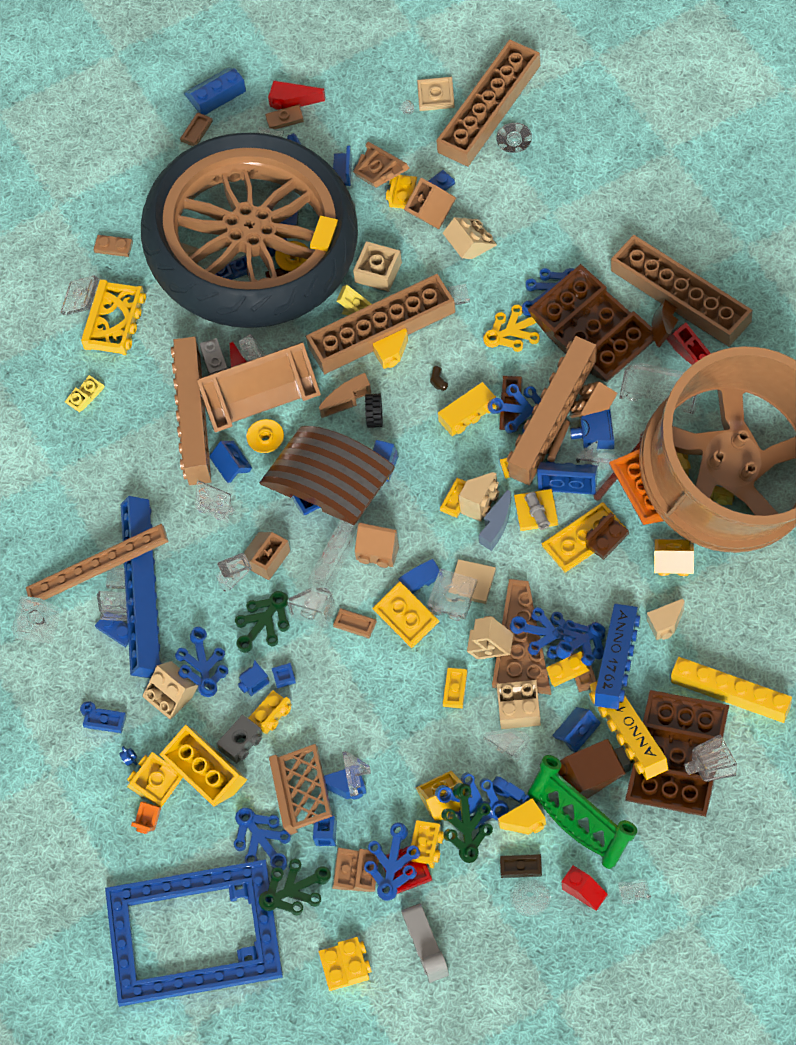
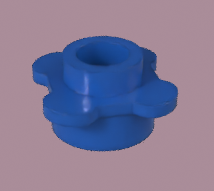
(128, 756)

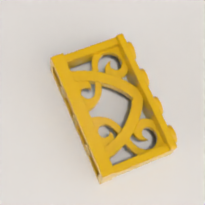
(103, 297)

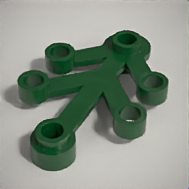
(263, 619)
(467, 826)
(292, 889)

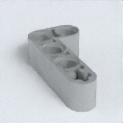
(425, 943)

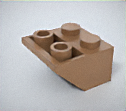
(429, 203)
(593, 399)
(267, 553)

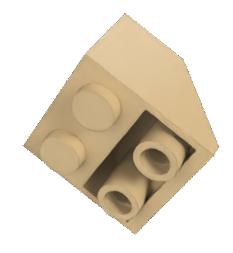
(468, 237)
(478, 496)
(168, 690)
(518, 704)

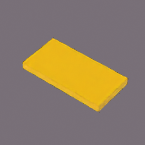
(569, 544)

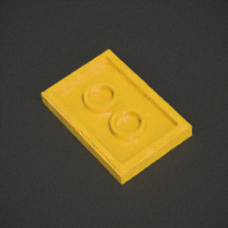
(405, 614)

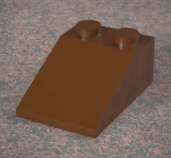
(592, 768)

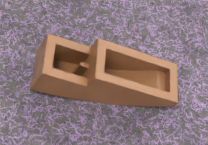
(345, 395)

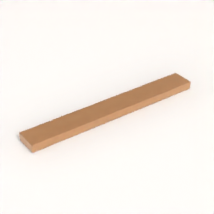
(98, 563)

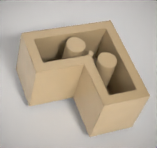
(489, 639)

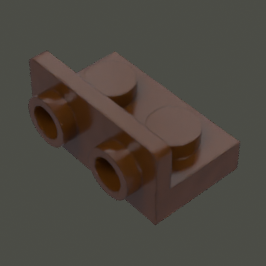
(606, 536)

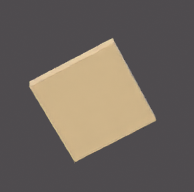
(435, 93)
(483, 574)

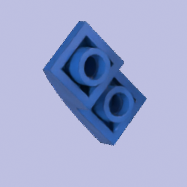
(234, 269)
(421, 575)

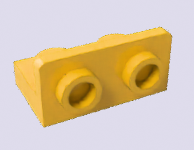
(400, 190)
(270, 711)
(427, 839)

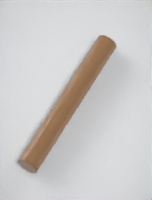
(558, 441)

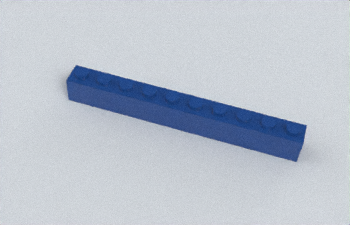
(140, 592)

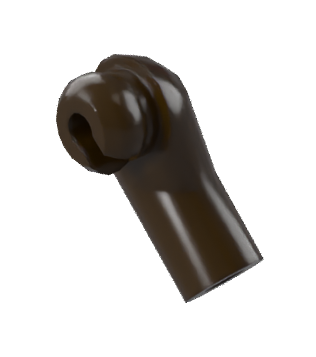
(436, 380)

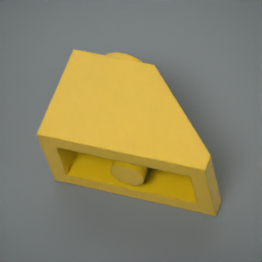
(391, 348)
(523, 819)

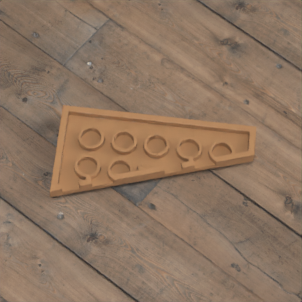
(520, 663)

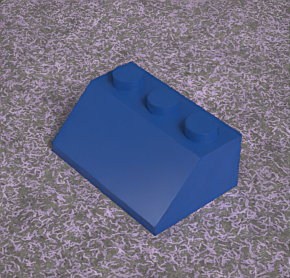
(216, 91)
(567, 477)

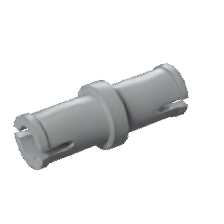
(537, 510)

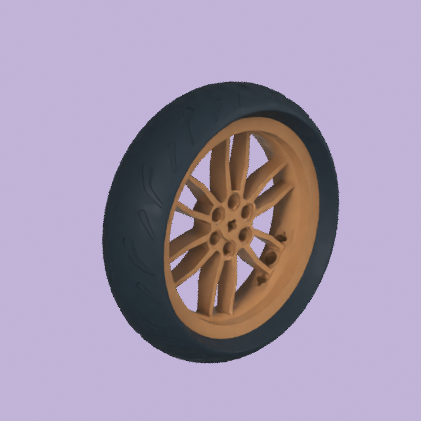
(246, 158)

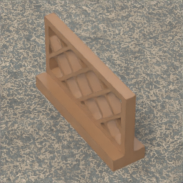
(286, 796)

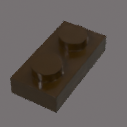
(521, 866)

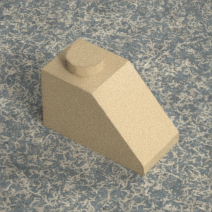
(665, 619)

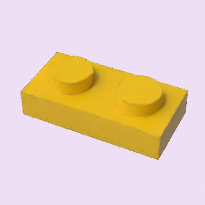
(567, 669)
(455, 688)

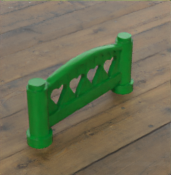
(615, 836)

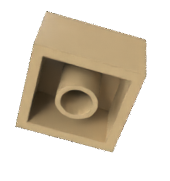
(377, 266)

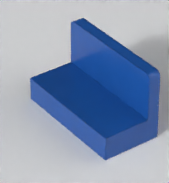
(343, 165)
(229, 460)
(577, 728)

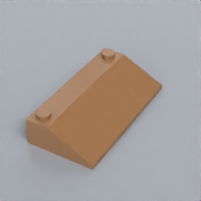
(258, 386)

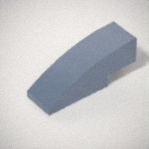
(496, 522)

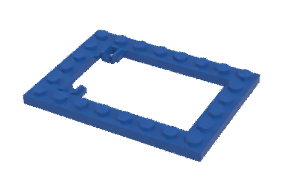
(265, 952)

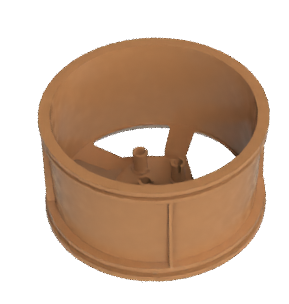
(728, 456)

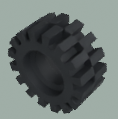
(373, 410)

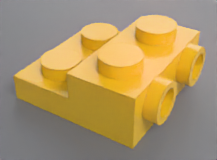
(154, 779)
(345, 964)

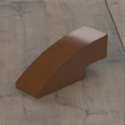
(663, 322)
(506, 417)

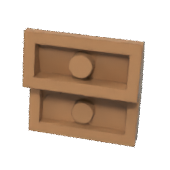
(350, 871)

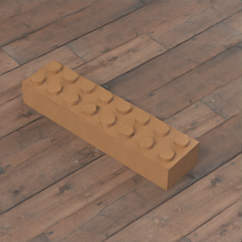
(488, 103)
(689, 293)
(354, 334)
(552, 410)
(191, 411)

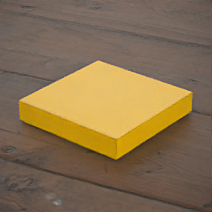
(526, 521)

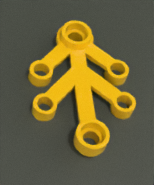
(512, 329)

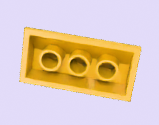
(203, 766)

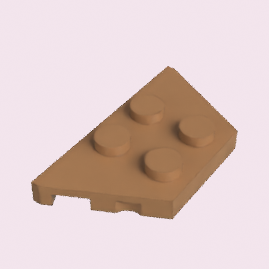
(378, 166)

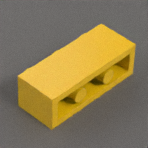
(466, 409)

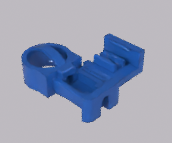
(507, 789)

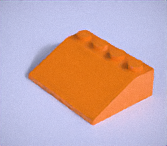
(629, 476)

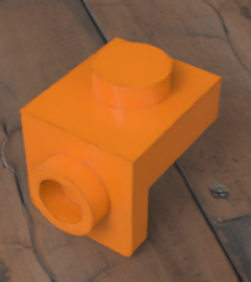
(146, 817)

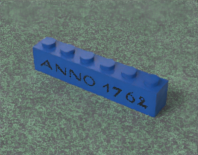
(616, 656)

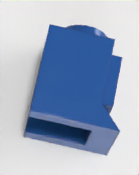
(253, 679)

